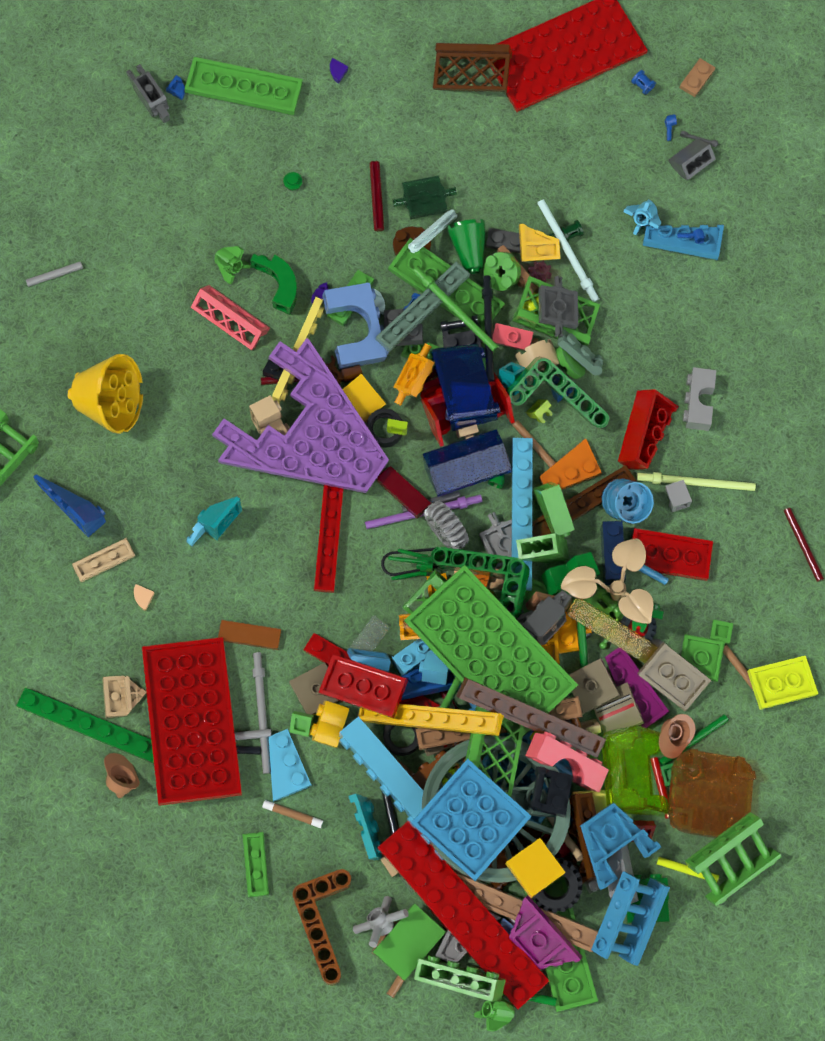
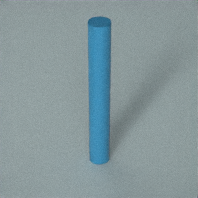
(654, 574)

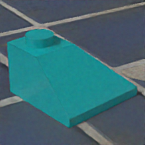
(219, 516)

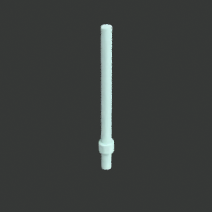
(586, 282)

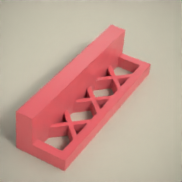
(234, 312)

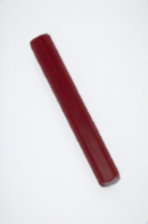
(376, 191)

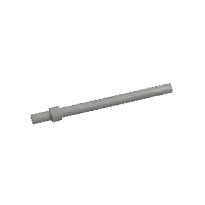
(258, 674)

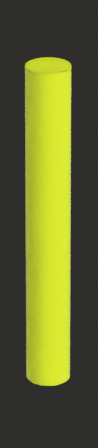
(681, 868)

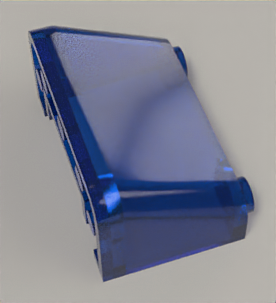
(465, 385)

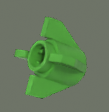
(230, 262)
(497, 1014)

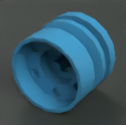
(637, 500)

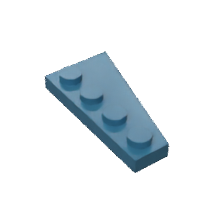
(666, 238)

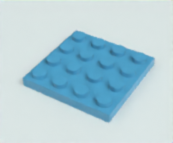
(471, 819)

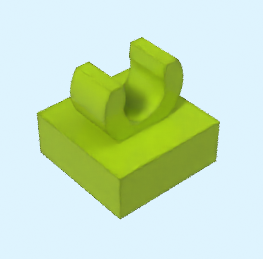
(538, 409)

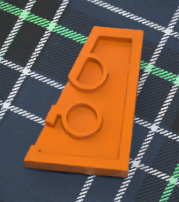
(573, 467)

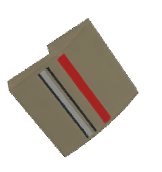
(620, 711)

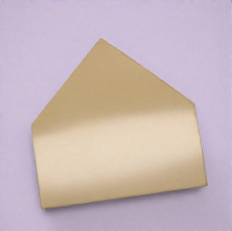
(120, 695)

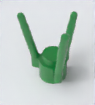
(422, 562)

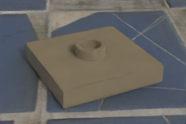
(594, 686)
(307, 688)

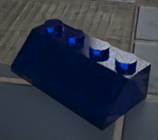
(466, 462)

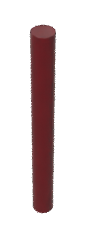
(803, 544)

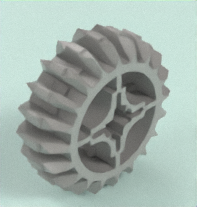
(446, 525)

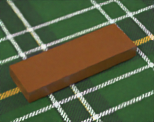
(250, 634)

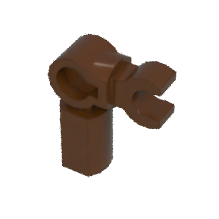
(346, 375)

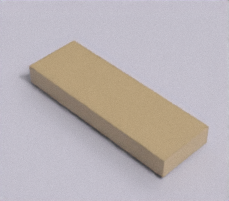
(103, 560)

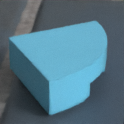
(198, 532)

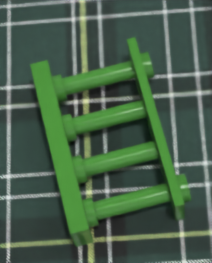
(28, 446)
(720, 846)

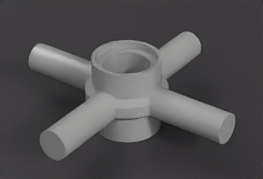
(380, 921)

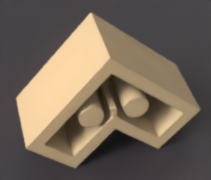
(267, 413)

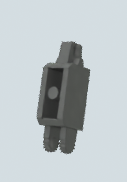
(149, 93)
(547, 617)

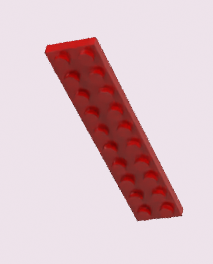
(462, 914)

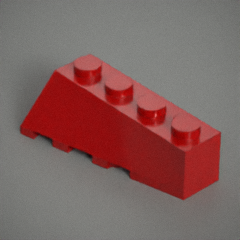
(645, 428)

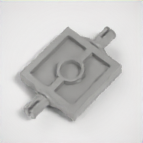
(497, 538)

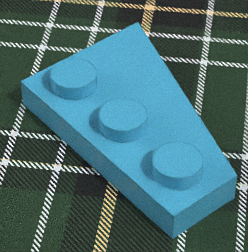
(286, 766)

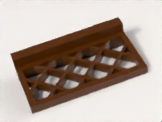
(469, 52)
(583, 810)

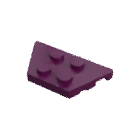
(541, 938)

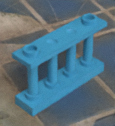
(642, 924)

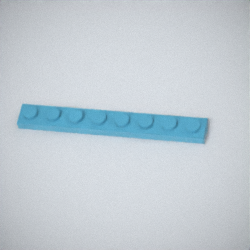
(521, 498)

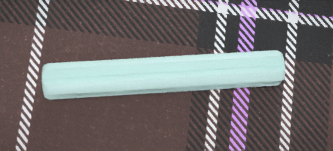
(432, 231)

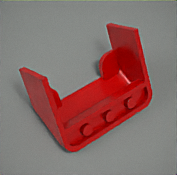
(435, 407)

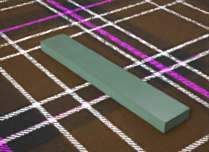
(421, 308)

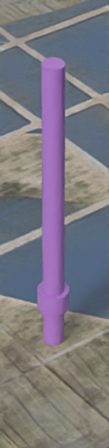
(460, 503)

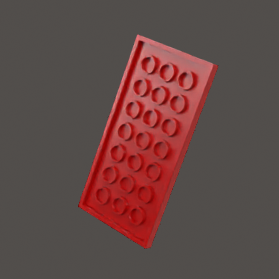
(568, 51)
(191, 721)

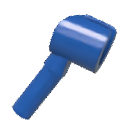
(670, 121)
(697, 234)

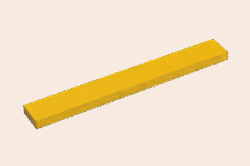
(439, 719)

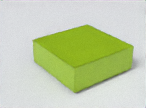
(397, 427)

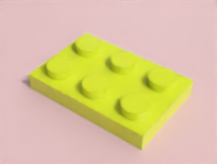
(782, 682)

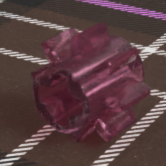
(541, 267)

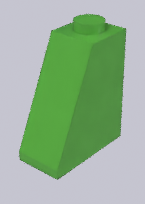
(554, 508)
(543, 549)

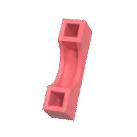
(548, 751)

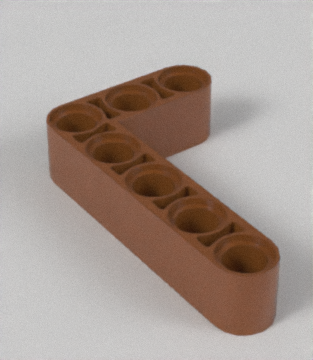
(316, 923)

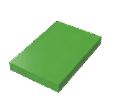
(408, 942)

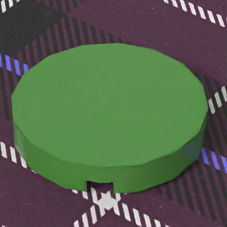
(574, 368)

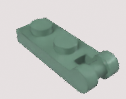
(581, 353)

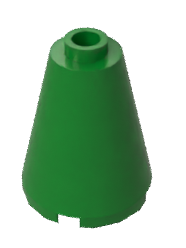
(468, 242)

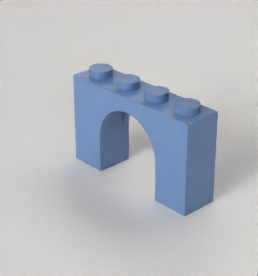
(360, 300)

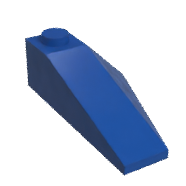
(79, 510)

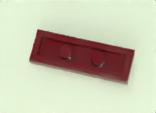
(403, 492)

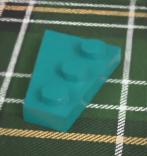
(370, 826)

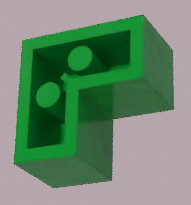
(554, 576)

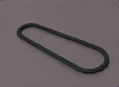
(405, 572)

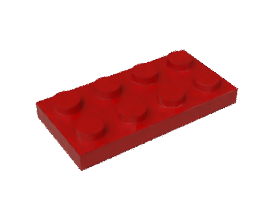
(676, 554)
(363, 686)

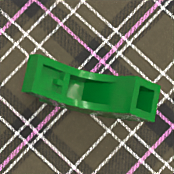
(277, 268)

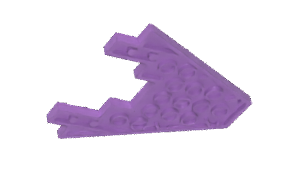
(324, 443)

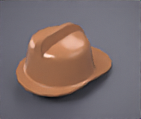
(676, 735)
(120, 774)

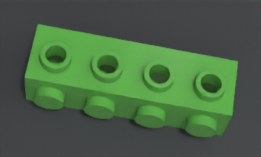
(460, 979)

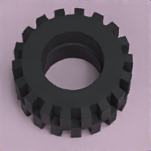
(570, 897)

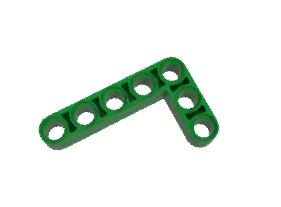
(560, 388)
(488, 568)

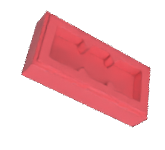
(512, 336)

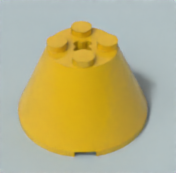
(109, 393)

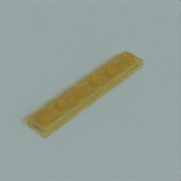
(611, 630)

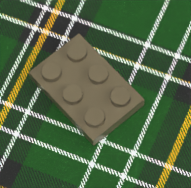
(674, 676)

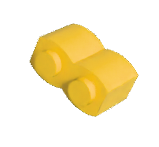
(329, 723)

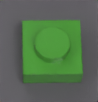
(721, 631)
(301, 723)

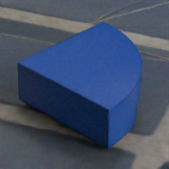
(176, 88)

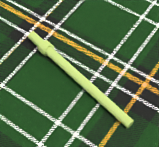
(658, 478)

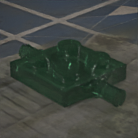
(424, 197)

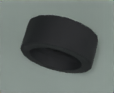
(384, 413)
(399, 750)

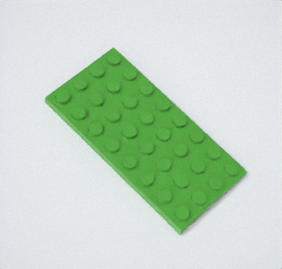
(488, 645)

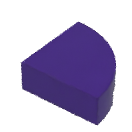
(337, 70)
(319, 292)

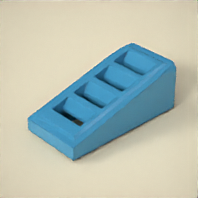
(370, 658)

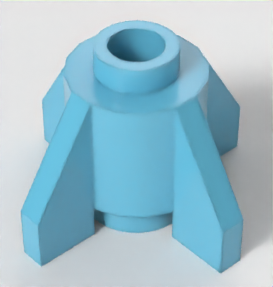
(644, 213)

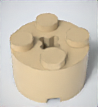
(538, 349)

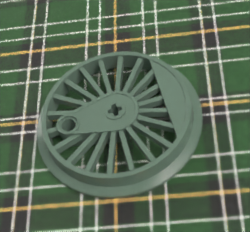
(519, 794)

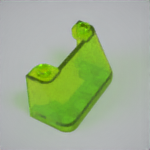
(629, 774)

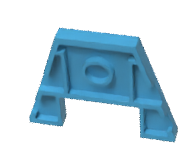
(607, 834)

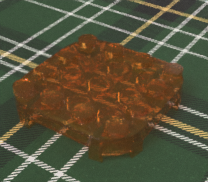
(709, 792)

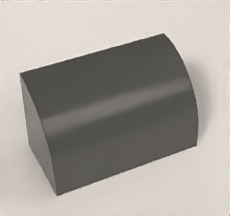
(692, 159)

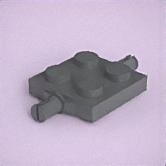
(558, 307)

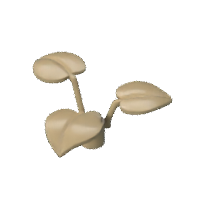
(629, 555)

